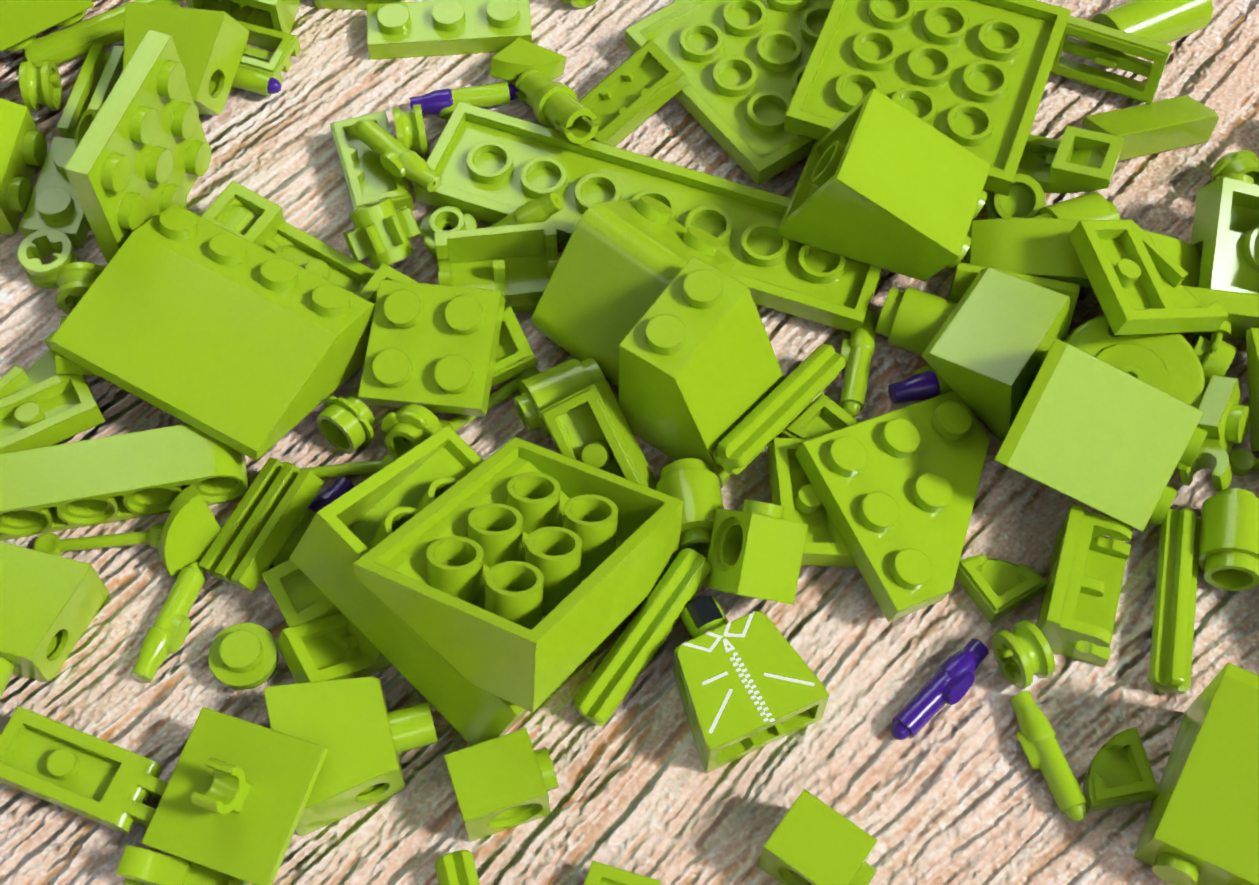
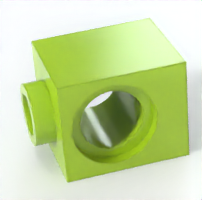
(756, 552)
(501, 783)
(817, 847)

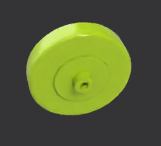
(1156, 359)

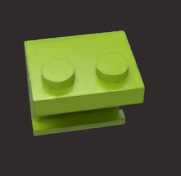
(614, 273)

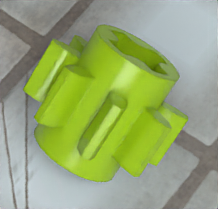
(381, 232)

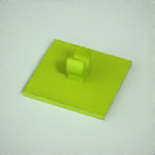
(235, 797)

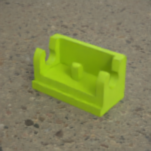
(500, 258)
(1084, 585)

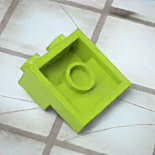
(1228, 233)

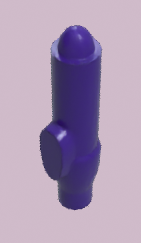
(945, 687)

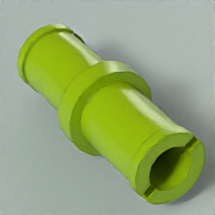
(556, 106)

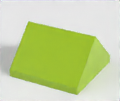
(998, 344)

